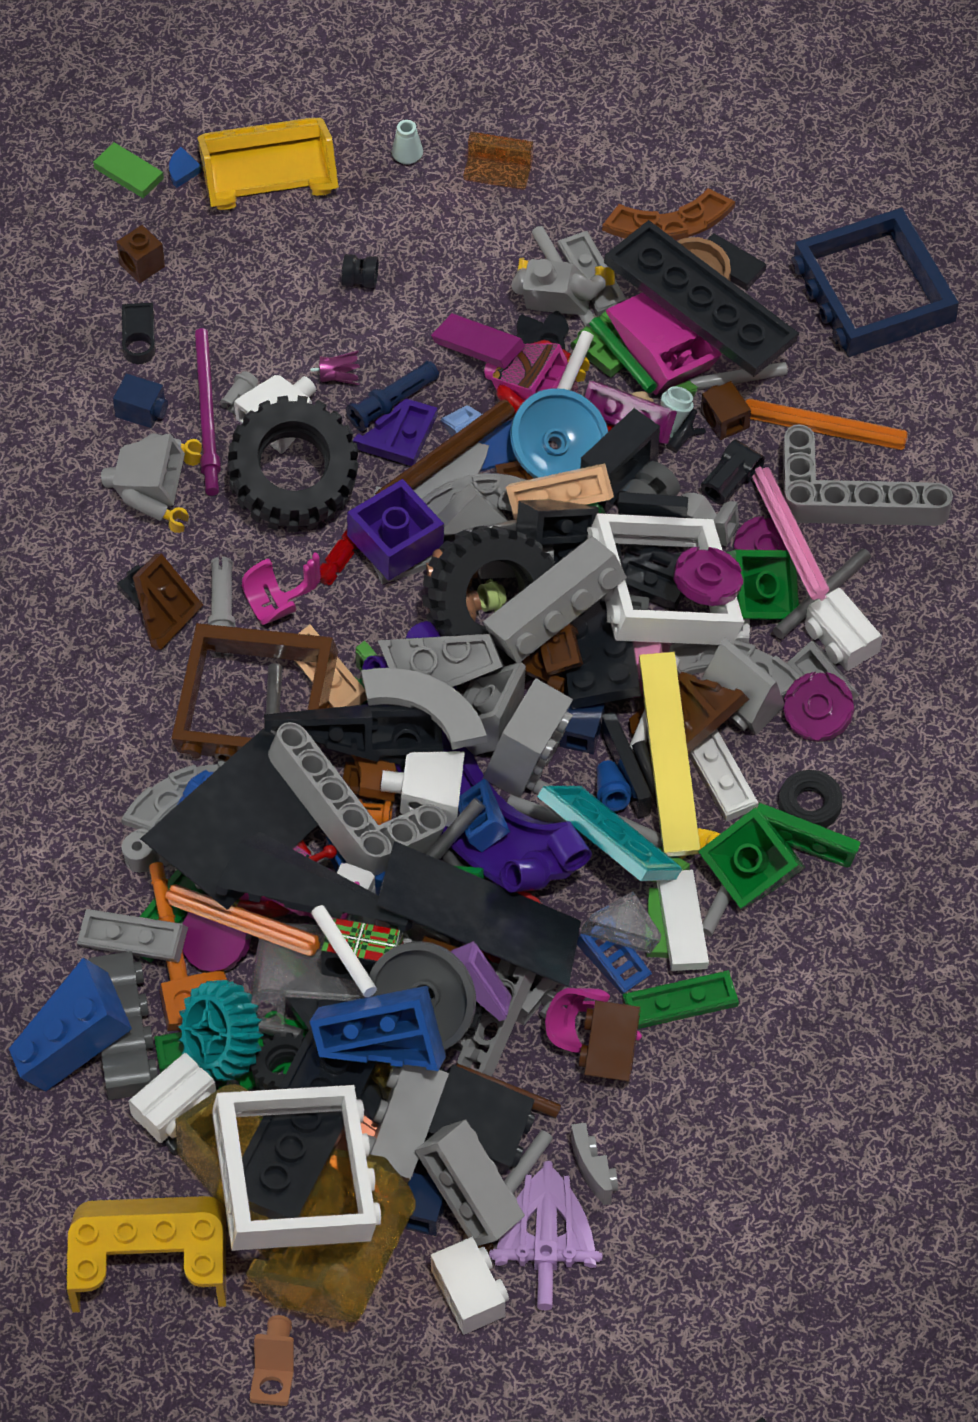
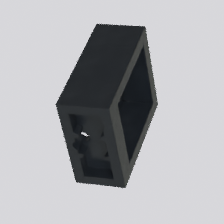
(624, 451)

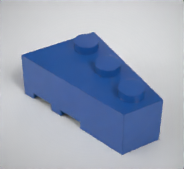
(70, 1027)
(381, 1028)

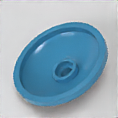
(555, 417)

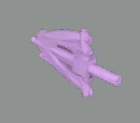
(548, 1194)

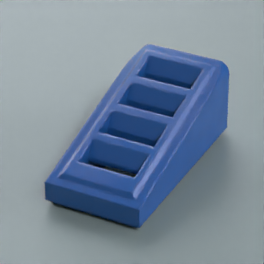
(491, 830)
(604, 964)

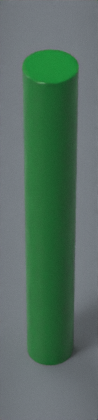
(623, 354)

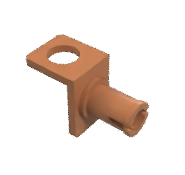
(273, 1361)

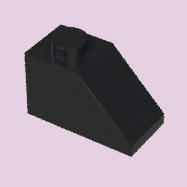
(555, 520)

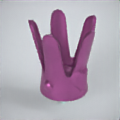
(336, 367)

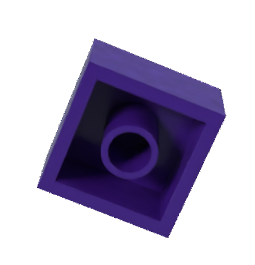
(395, 529)

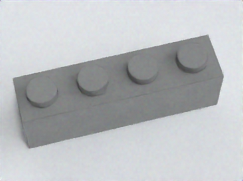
(555, 599)

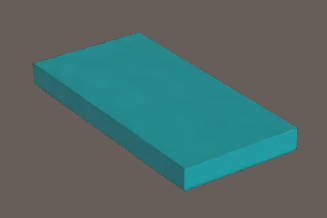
(610, 833)

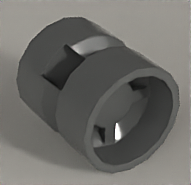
(653, 479)

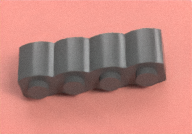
(126, 1059)

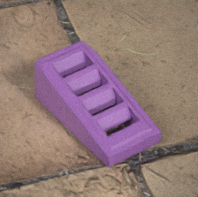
(488, 986)

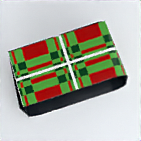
(366, 941)

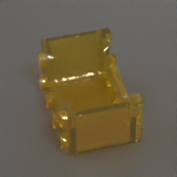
(338, 1277)

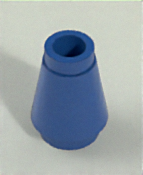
(612, 786)

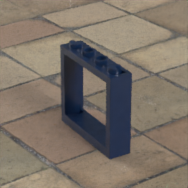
(859, 340)

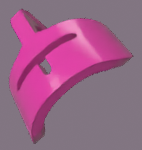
(262, 576)
(561, 1020)

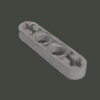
(495, 1046)

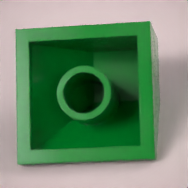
(768, 584)
(751, 859)

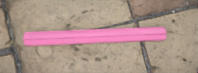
(790, 533)

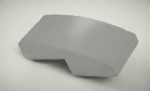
(593, 1167)

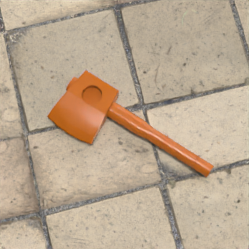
(180, 984)

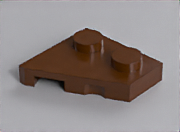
(164, 600)

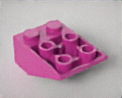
(661, 342)

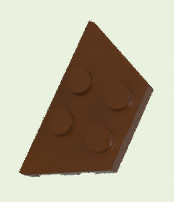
(703, 708)

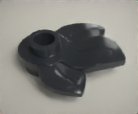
(553, 329)

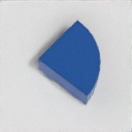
(183, 167)

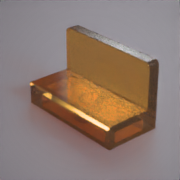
(498, 160)

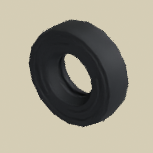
(813, 781)

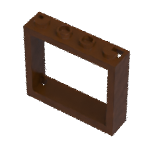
(251, 643)

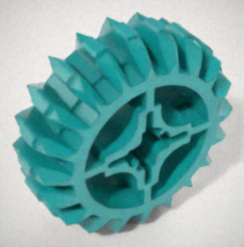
(221, 1029)

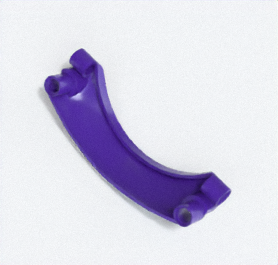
(533, 848)

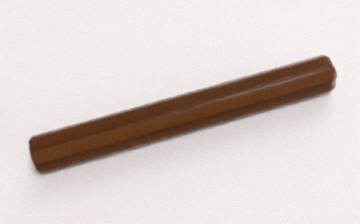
(455, 445)

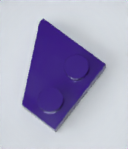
(400, 433)

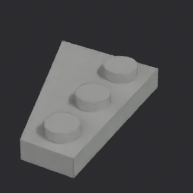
(444, 658)

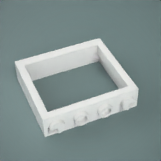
(663, 626)
(304, 1230)

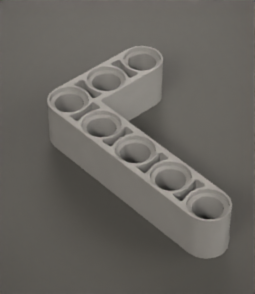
(852, 496)
(340, 811)

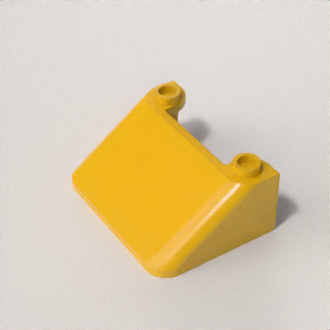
(267, 160)

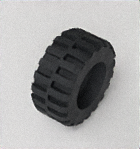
(300, 421)
(461, 561)

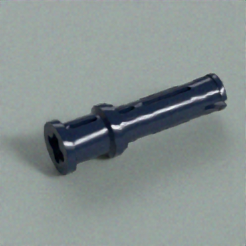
(381, 401)

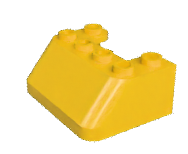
(147, 1226)

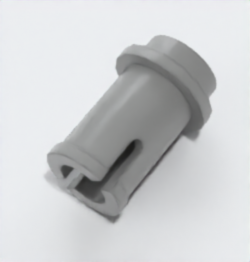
(243, 383)

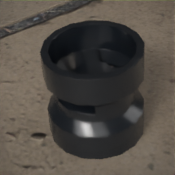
(353, 268)

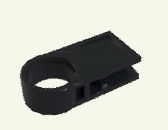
(138, 326)

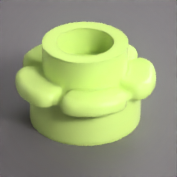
(491, 595)

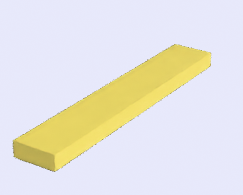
(669, 754)

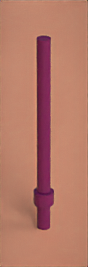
(209, 461)

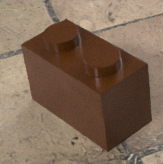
(611, 1040)

